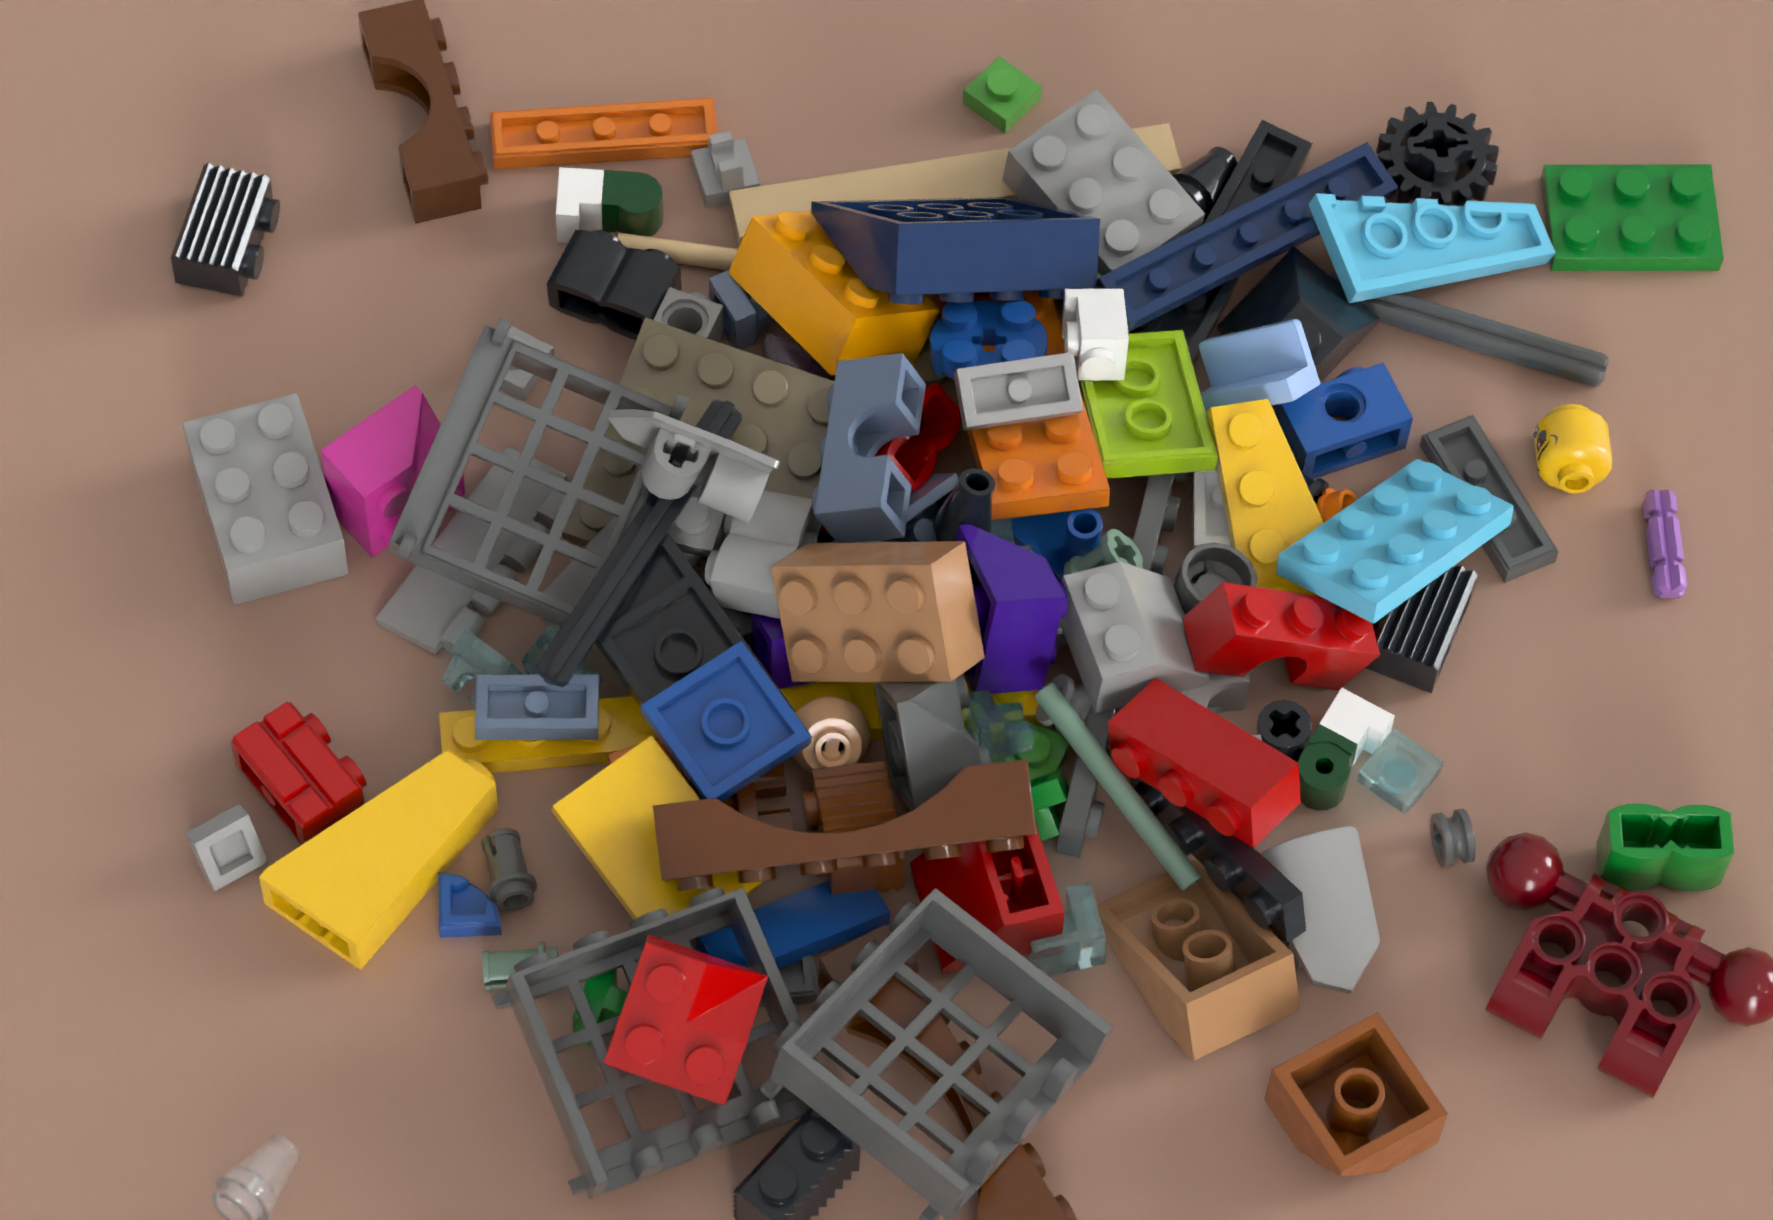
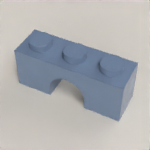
(868, 405)

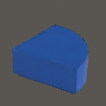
(465, 909)

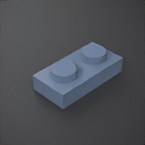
(533, 710)

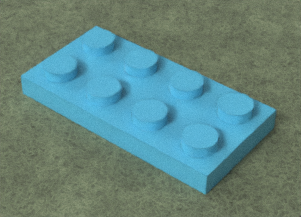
(1394, 540)

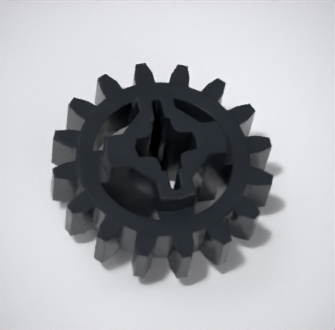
(1438, 156)

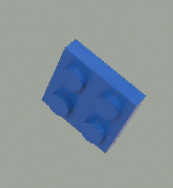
(725, 724)

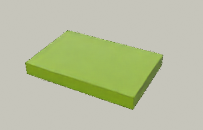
(1154, 415)

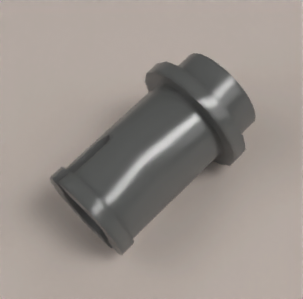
(511, 883)

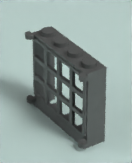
(458, 441)
(696, 1132)
(952, 1182)

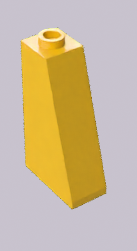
(381, 860)

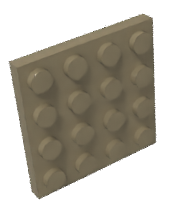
(779, 405)

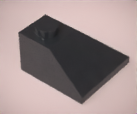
(1306, 293)

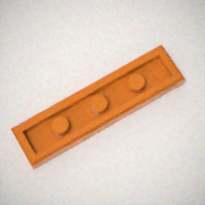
(601, 133)

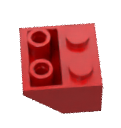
(1002, 890)

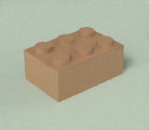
(878, 612)

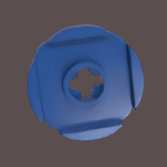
(968, 326)

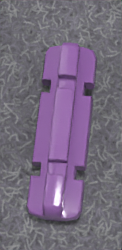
(1664, 544)

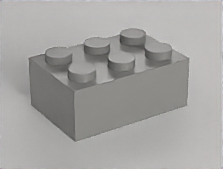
(1102, 169)
(265, 498)

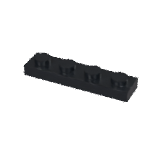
(1232, 866)

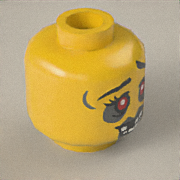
(1572, 446)

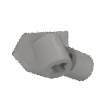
(727, 471)
(1337, 906)

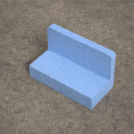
(1258, 365)

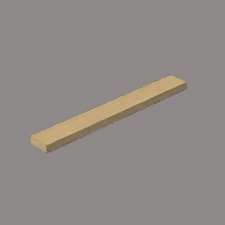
(948, 177)

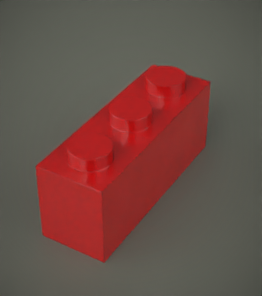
(1204, 763)

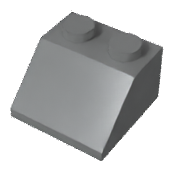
(1125, 633)

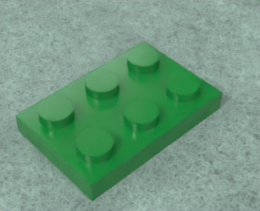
(1632, 217)

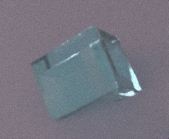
(1082, 938)

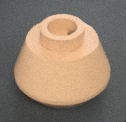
(833, 721)

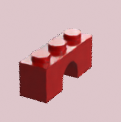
(1250, 625)

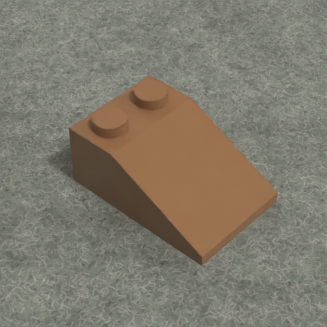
(1200, 961)

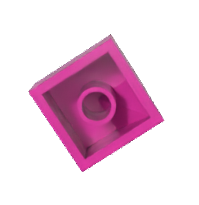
(377, 466)

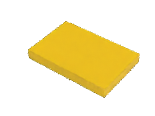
(617, 833)

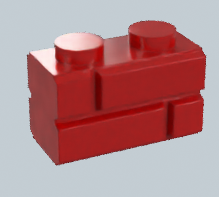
(298, 772)

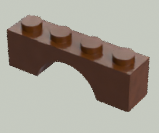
(437, 162)

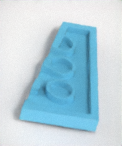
(1424, 244)

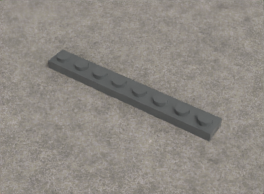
(1082, 813)

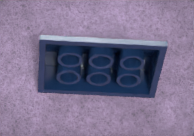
(963, 247)

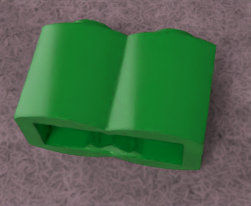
(1674, 848)

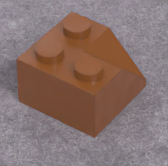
(1356, 1101)

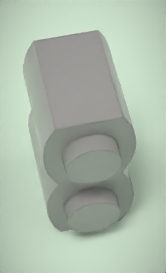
(742, 567)

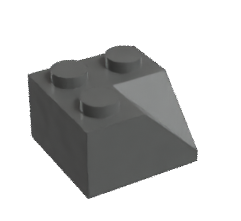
(926, 736)

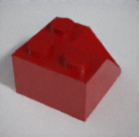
(686, 1019)

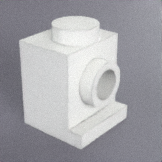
(1096, 332)

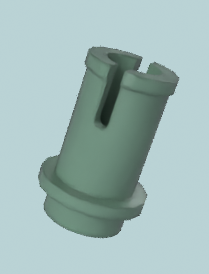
(500, 964)

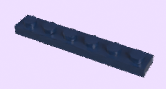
(1242, 237)

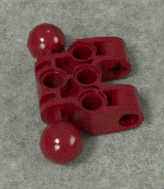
(1527, 875)

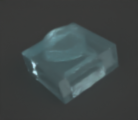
(1399, 771)

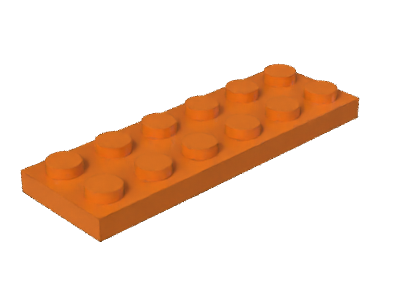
(1043, 462)

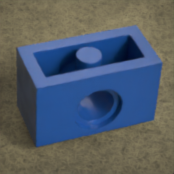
(1375, 423)

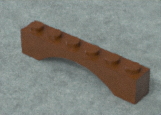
(976, 805)
(1017, 1185)

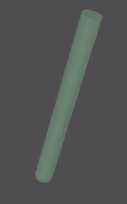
(1117, 787)

